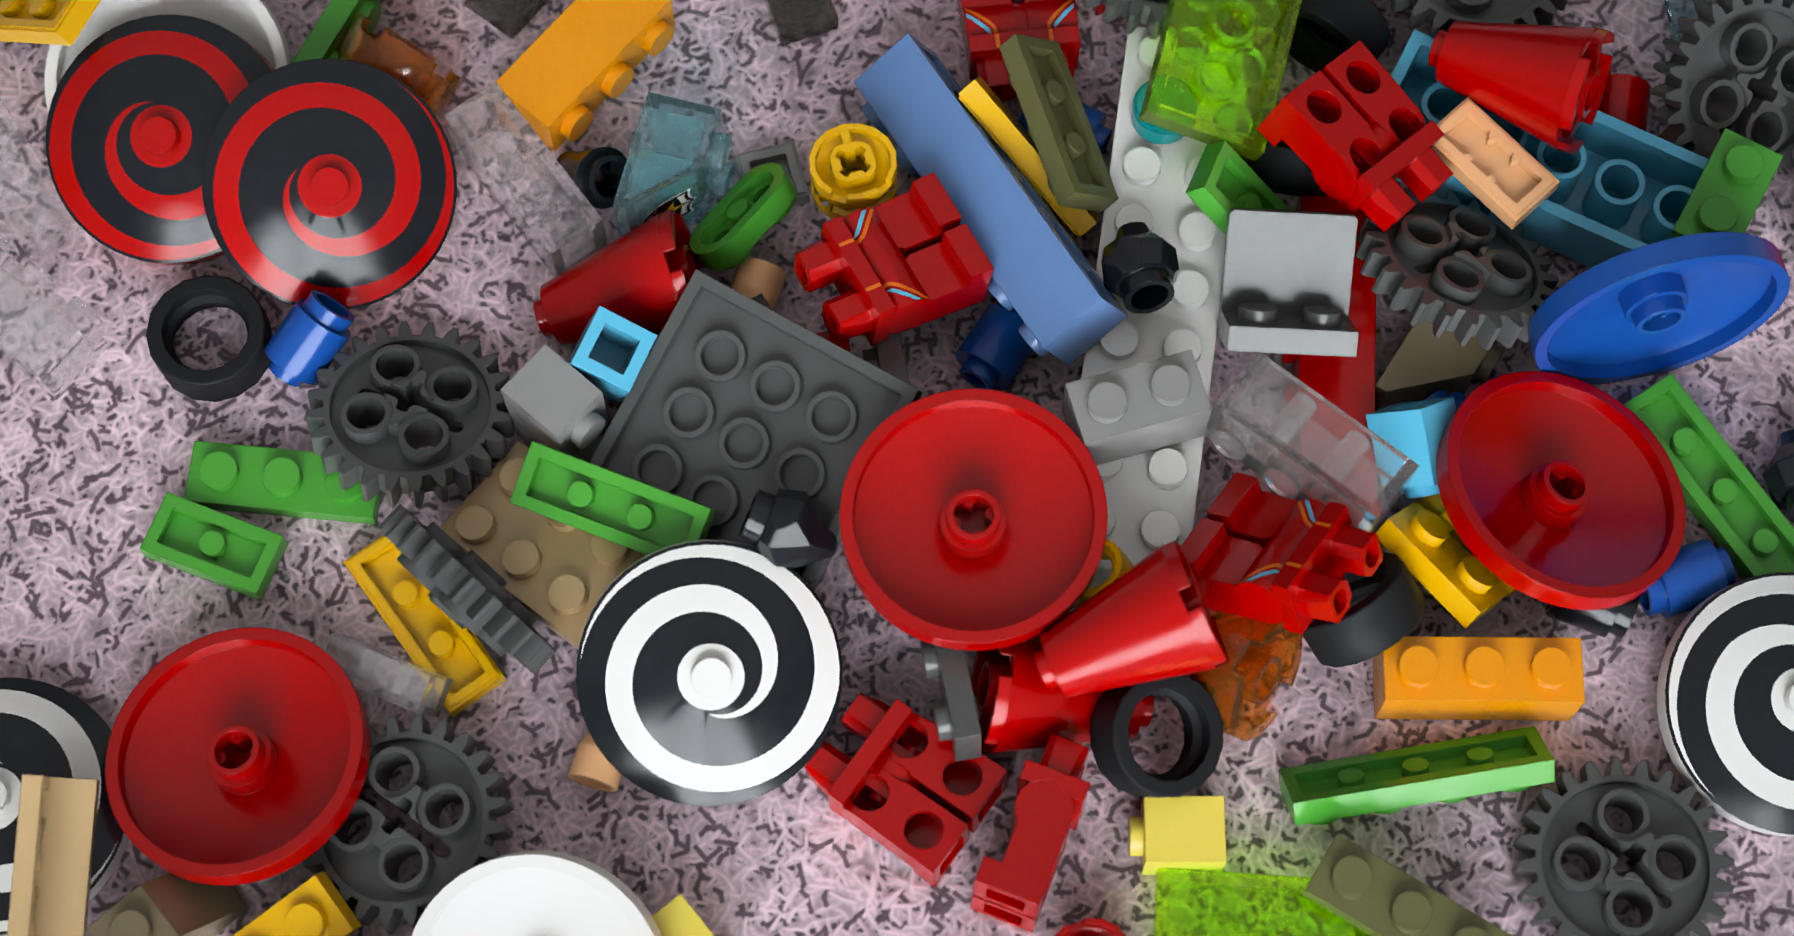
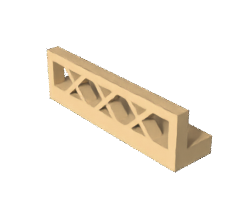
(53, 856)

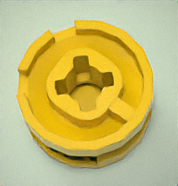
(871, 172)

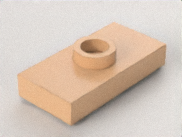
(1493, 164)

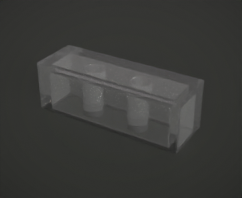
(390, 675)

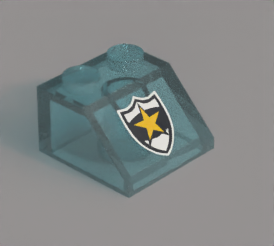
(674, 163)

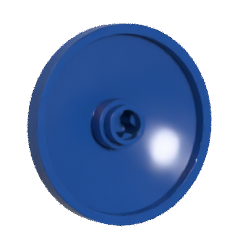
(1659, 307)

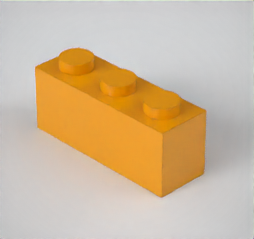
(583, 61)
(1479, 679)

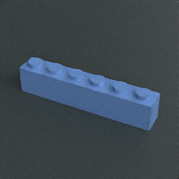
(1031, 253)

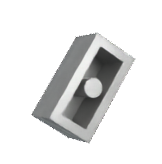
(556, 405)
(1138, 407)

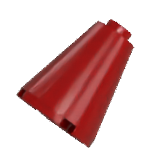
(1527, 74)
(632, 277)
(1134, 630)
(1023, 712)

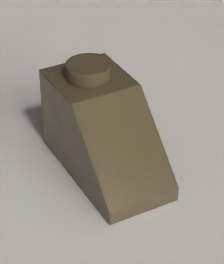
(1433, 364)
(171, 909)

